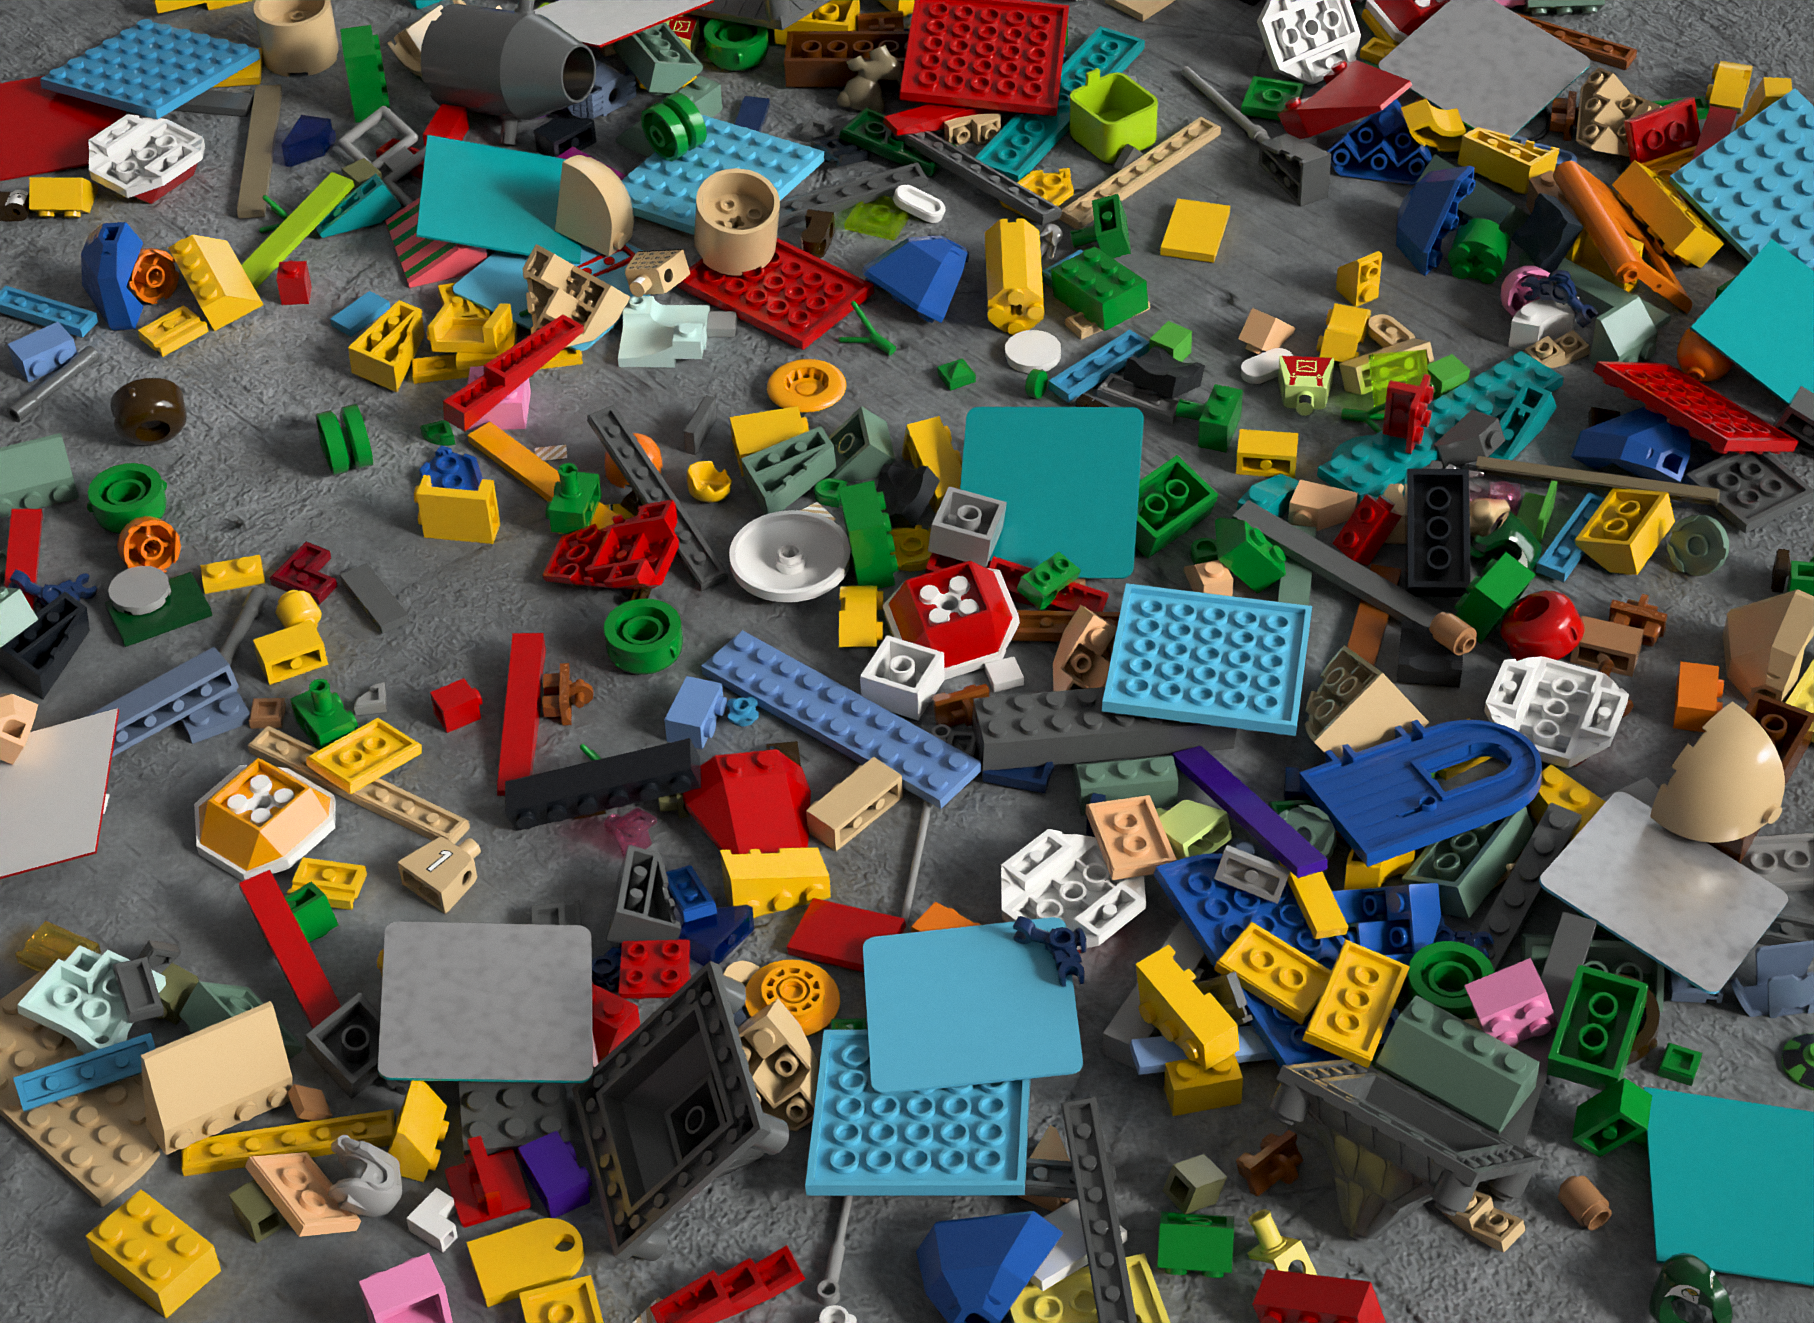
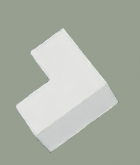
(431, 1220)

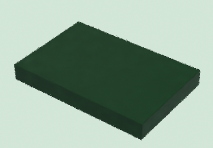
(181, 608)

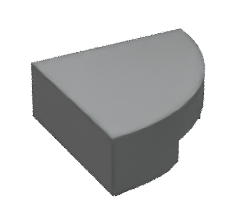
(372, 701)

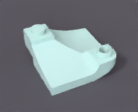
(661, 333)
(82, 1000)

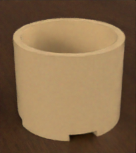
(296, 35)
(736, 221)

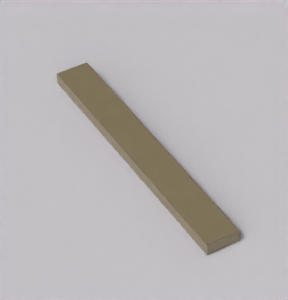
(259, 151)
(1595, 480)

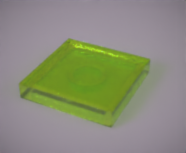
(877, 218)
(1396, 366)

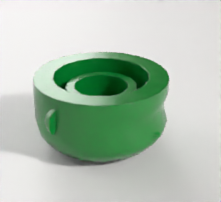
(735, 44)
(126, 494)
(643, 636)
(1447, 966)

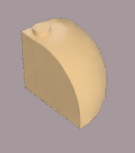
(593, 206)
(1356, 706)
(1724, 782)

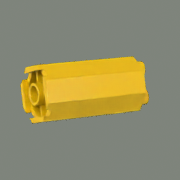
(1013, 276)

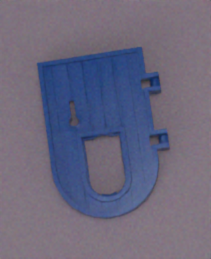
(1390, 803)

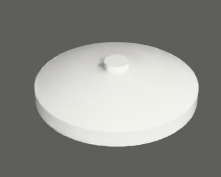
(790, 556)

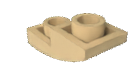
(976, 128)
(1560, 351)
(1488, 1223)

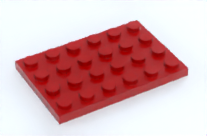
(790, 297)
(1695, 407)

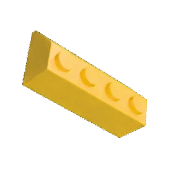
(215, 279)

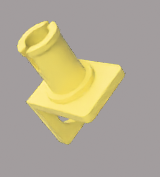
(1274, 1247)

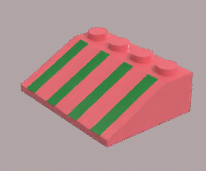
(428, 259)

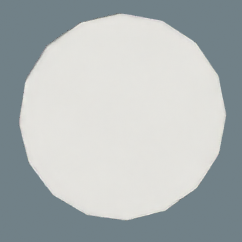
(1032, 351)

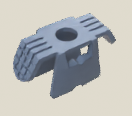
(601, 100)
(1780, 981)

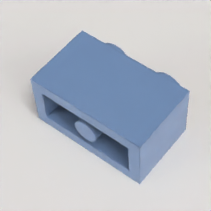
(42, 351)
(695, 711)

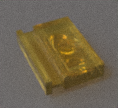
(51, 944)

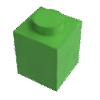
(1174, 340)
(1447, 375)

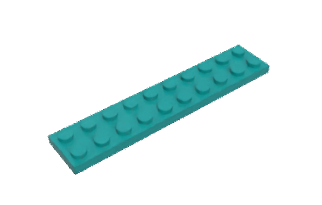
(1031, 136)
(1382, 458)

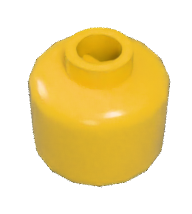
(297, 607)

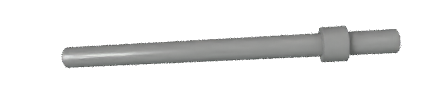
(1255, 132)

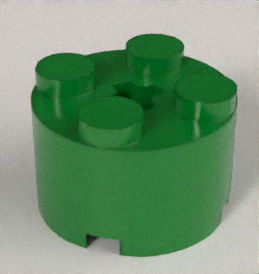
(1479, 250)

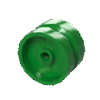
(673, 126)
(339, 440)

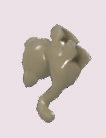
(864, 89)

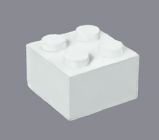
(903, 677)

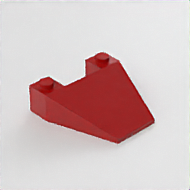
(1350, 94)

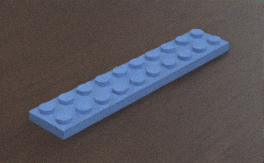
(841, 718)

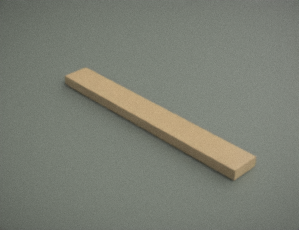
(1143, 170)
(377, 796)

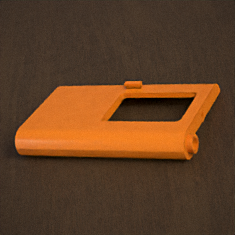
(1610, 225)

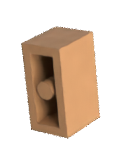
(1608, 641)

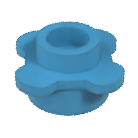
(742, 711)

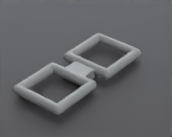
(396, 159)

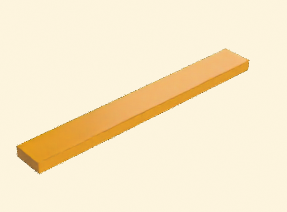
(526, 466)

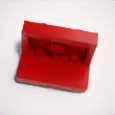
(1407, 411)
(653, 968)
(486, 1185)

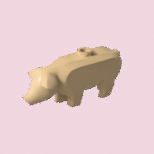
(1482, 514)

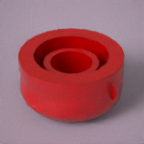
(1542, 626)

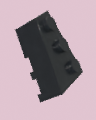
(47, 645)

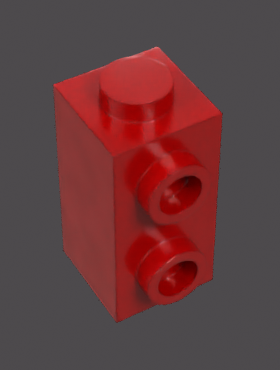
(448, 122)
(1367, 528)

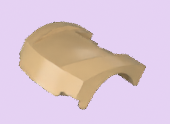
(410, 40)

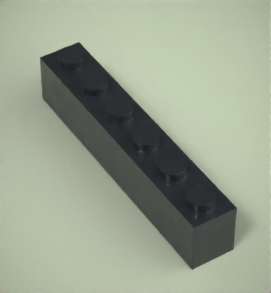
(603, 784)

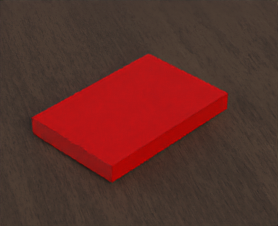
(1663, 131)
(837, 933)

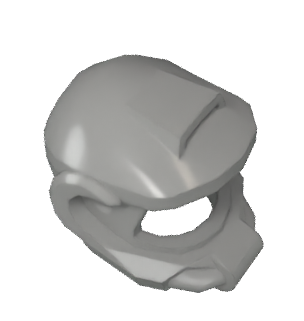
(373, 1179)

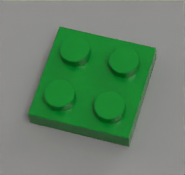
(1268, 97)

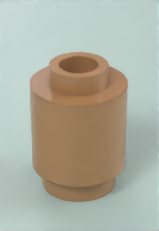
(1453, 633)
(1584, 1202)

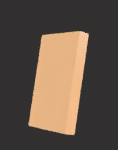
(1130, 836)
(301, 1193)

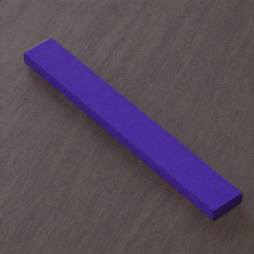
(1250, 812)

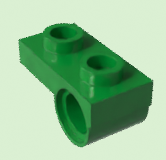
(1047, 579)

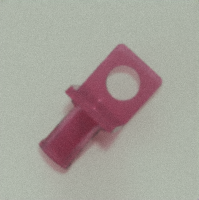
(1505, 491)
(631, 829)

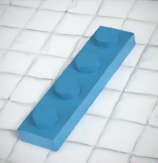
(46, 311)
(1098, 366)
(1563, 553)
(82, 1073)

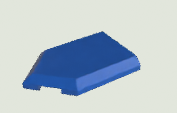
(452, 470)

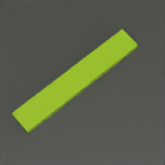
(296, 227)

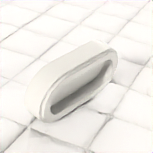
(919, 203)
(1263, 366)

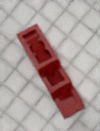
(734, 1291)

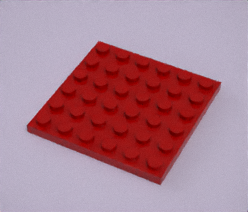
(986, 54)

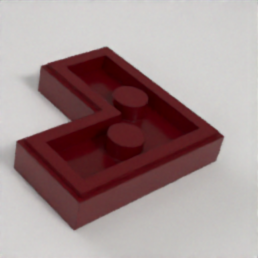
(303, 573)

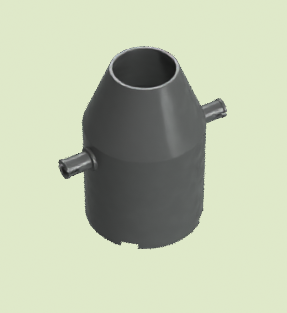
(504, 63)

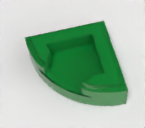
(438, 433)

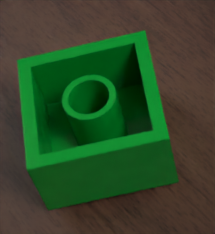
(1493, 594)

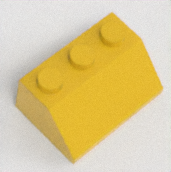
(1626, 529)

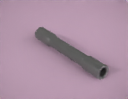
(31, 401)
(249, 611)

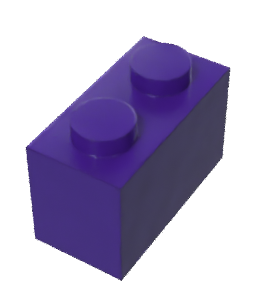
(555, 1174)

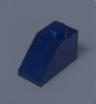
(308, 140)
(718, 934)

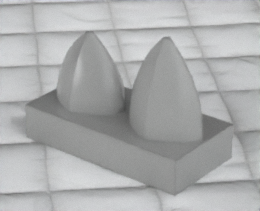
(1252, 874)

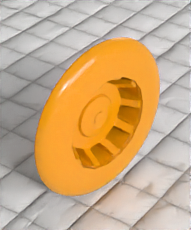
(806, 384)
(796, 986)

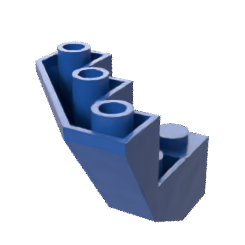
(1381, 149)
(1431, 214)
(106, 269)
(920, 273)
(1638, 443)
(1391, 918)
(983, 1263)

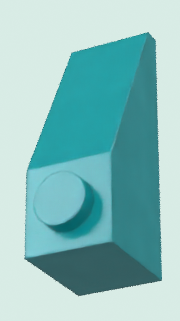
(363, 207)
(1524, 420)
(1271, 494)

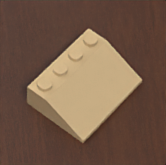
(215, 1078)

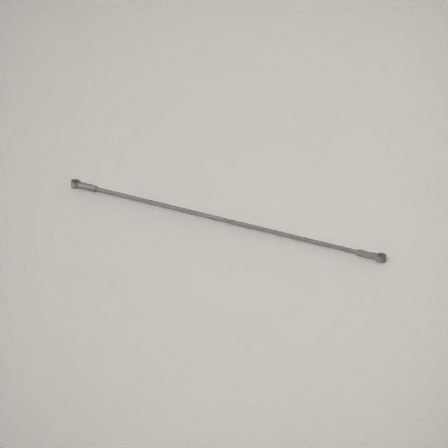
(837, 1249)

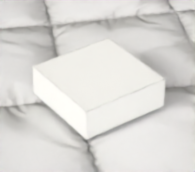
(1004, 674)

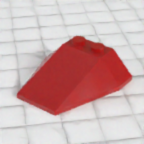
(752, 802)

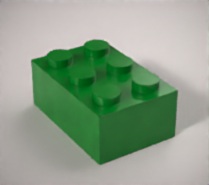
(364, 70)
(1099, 288)
(1170, 504)
(867, 534)
(1597, 1028)

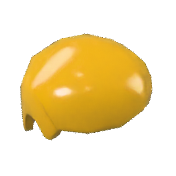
(707, 483)

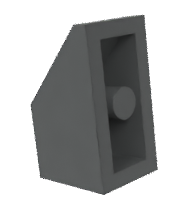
(1471, 437)

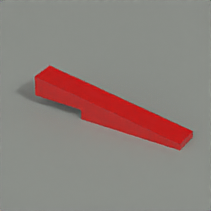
(930, 117)
(509, 371)
(1012, 572)
(521, 708)

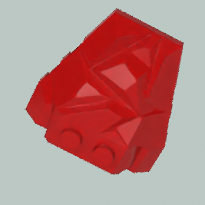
(621, 555)

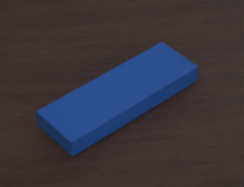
(689, 894)

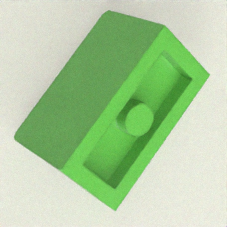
(1537, 510)

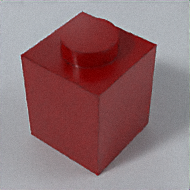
(294, 282)
(456, 705)

